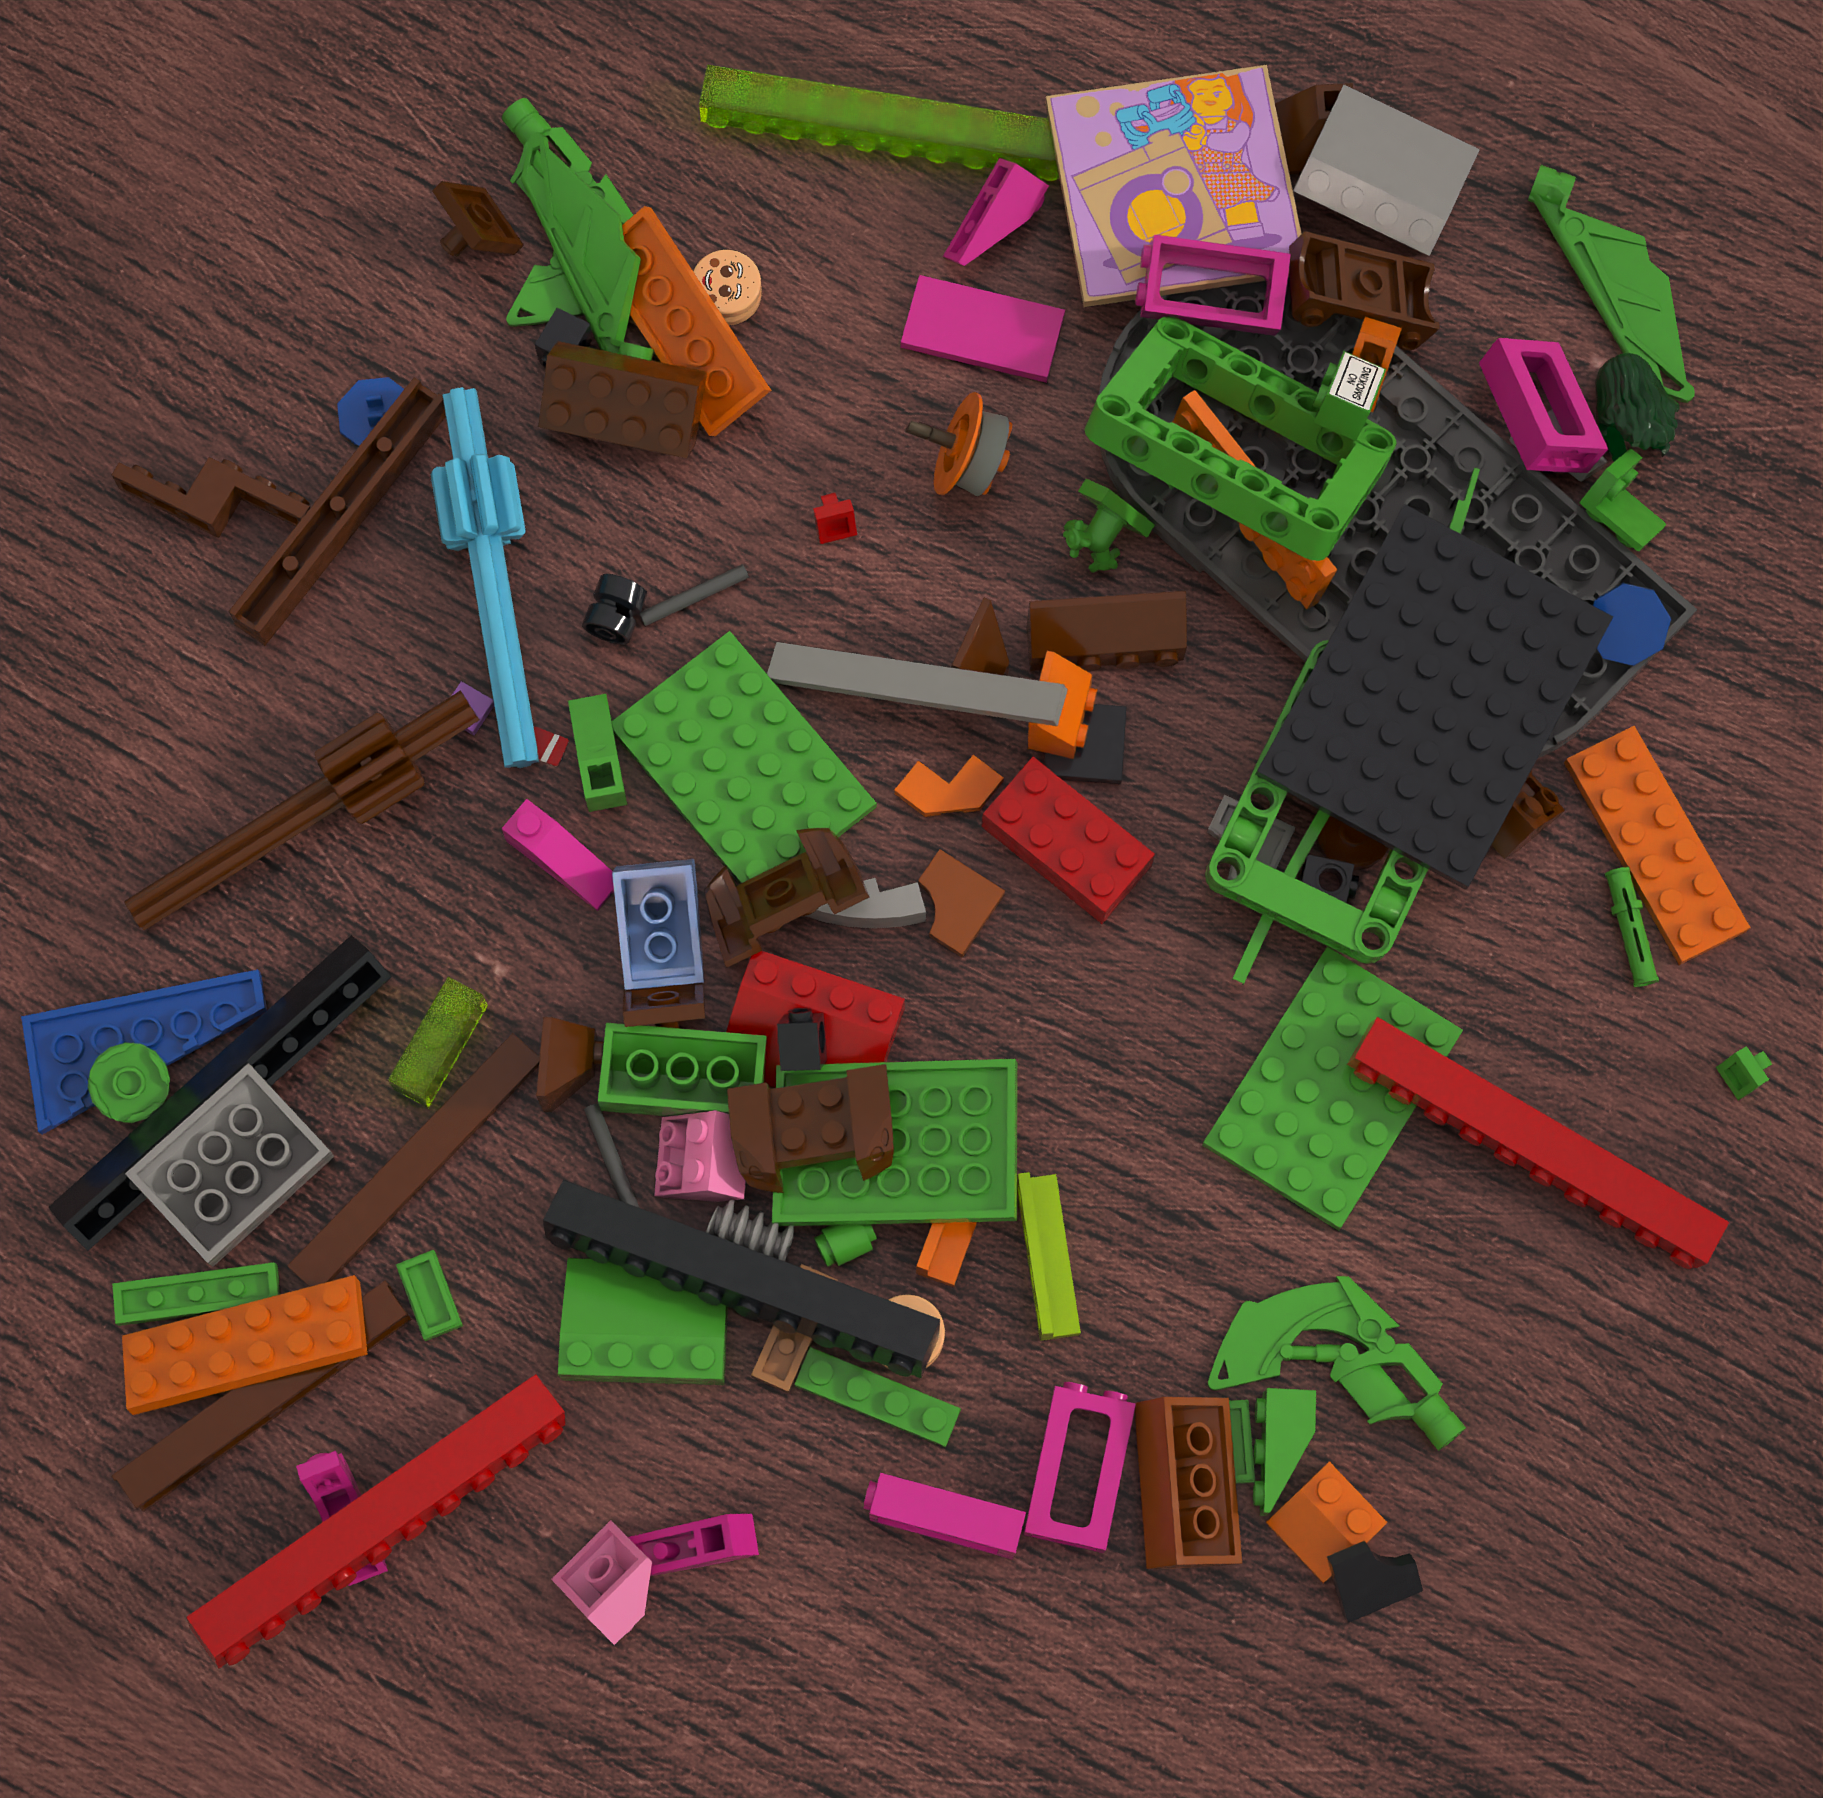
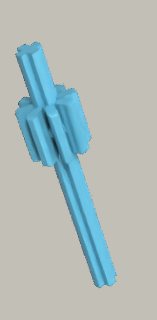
(481, 512)

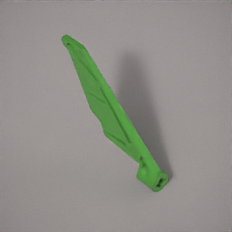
(588, 245)
(1619, 279)

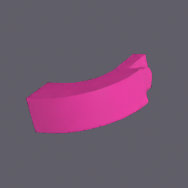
(331, 1489)

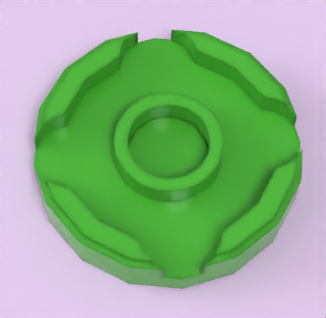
(128, 1082)

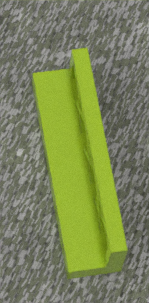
(1047, 1256)

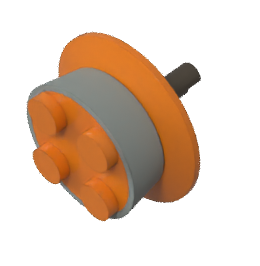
(969, 448)

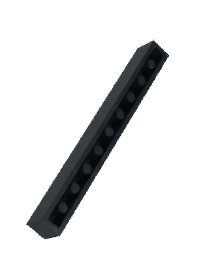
(269, 1045)
(742, 1279)

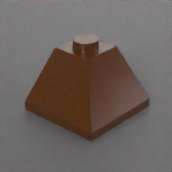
(983, 644)
(566, 1060)

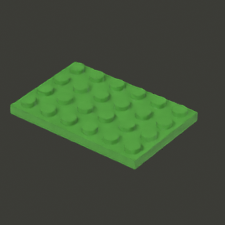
(740, 760)
(1302, 1112)
(949, 1154)

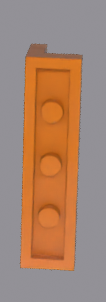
(945, 1251)

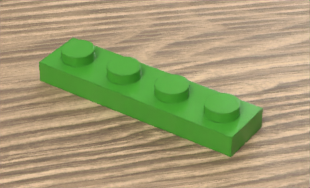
(192, 1293)
(877, 1397)

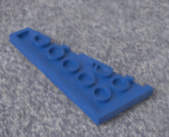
(168, 1020)

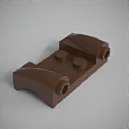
(1360, 282)

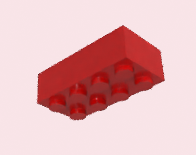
(1067, 840)

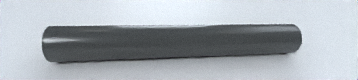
(693, 595)
(610, 1154)

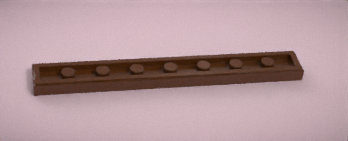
(415, 1163)

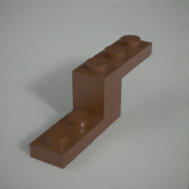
(212, 495)

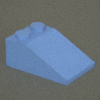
(658, 924)

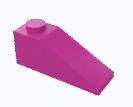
(1000, 208)
(559, 854)
(699, 1543)

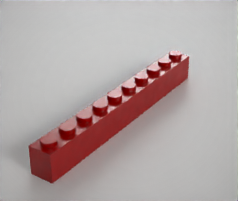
(1537, 1144)
(376, 1522)

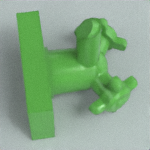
(1104, 527)

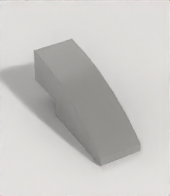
(881, 910)

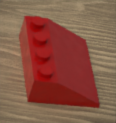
(856, 1016)

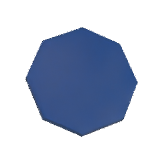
(365, 406)
(1637, 624)

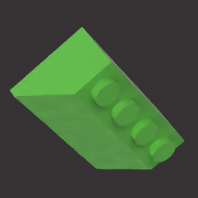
(676, 1069)

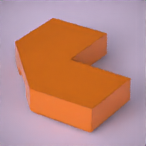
(933, 795)

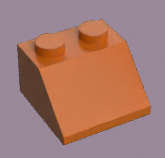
(1080, 697)
(1325, 1519)

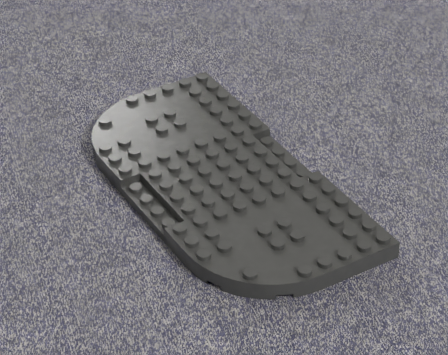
(1435, 452)

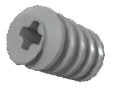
(750, 1233)

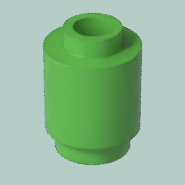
(844, 1242)

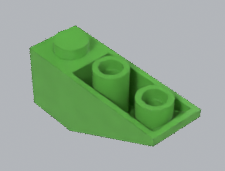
(597, 753)
(1287, 1428)

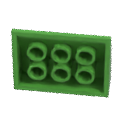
(637, 1330)

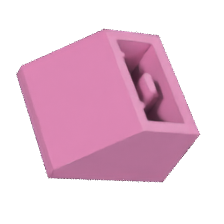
(698, 1159)

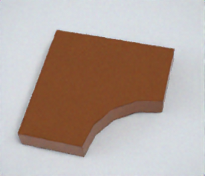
(960, 900)

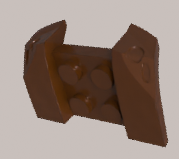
(782, 894)
(812, 1125)

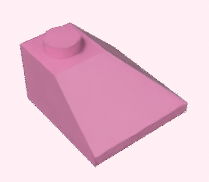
(608, 1582)

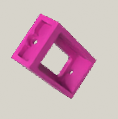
(1171, 250)
(1538, 443)
(1063, 1402)
(944, 1515)

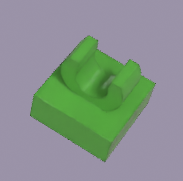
(1744, 1072)

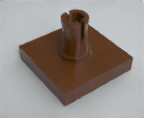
(476, 221)
(663, 1005)

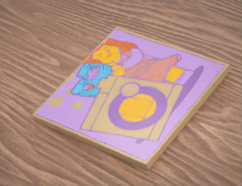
(1171, 161)

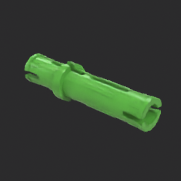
(1619, 884)

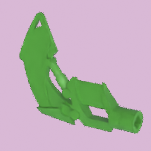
(548, 285)
(1264, 1335)

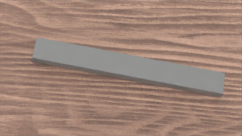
(918, 683)

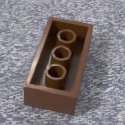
(622, 399)

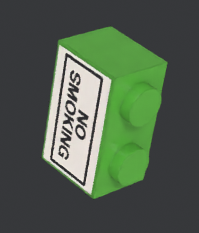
(1347, 395)

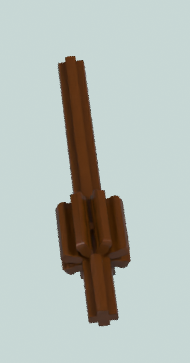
(361, 769)

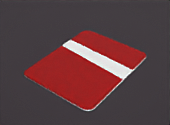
(550, 746)

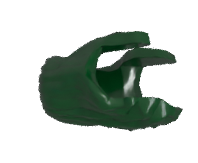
(1633, 406)

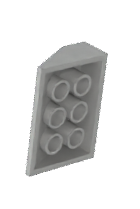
(1386, 170)
(230, 1165)

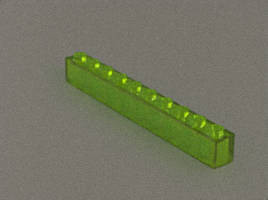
(876, 121)

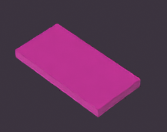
(982, 328)

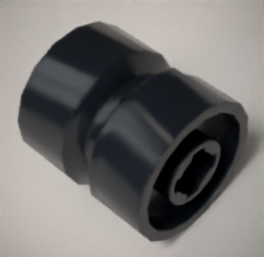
(616, 605)

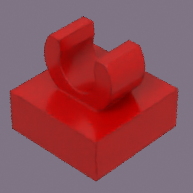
(834, 519)

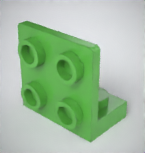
(1618, 509)

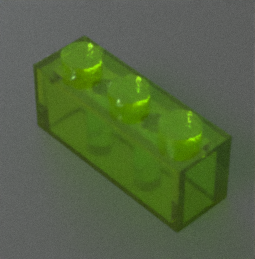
(438, 1042)

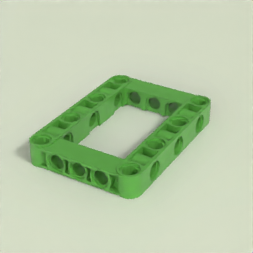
(1218, 480)
(1292, 900)

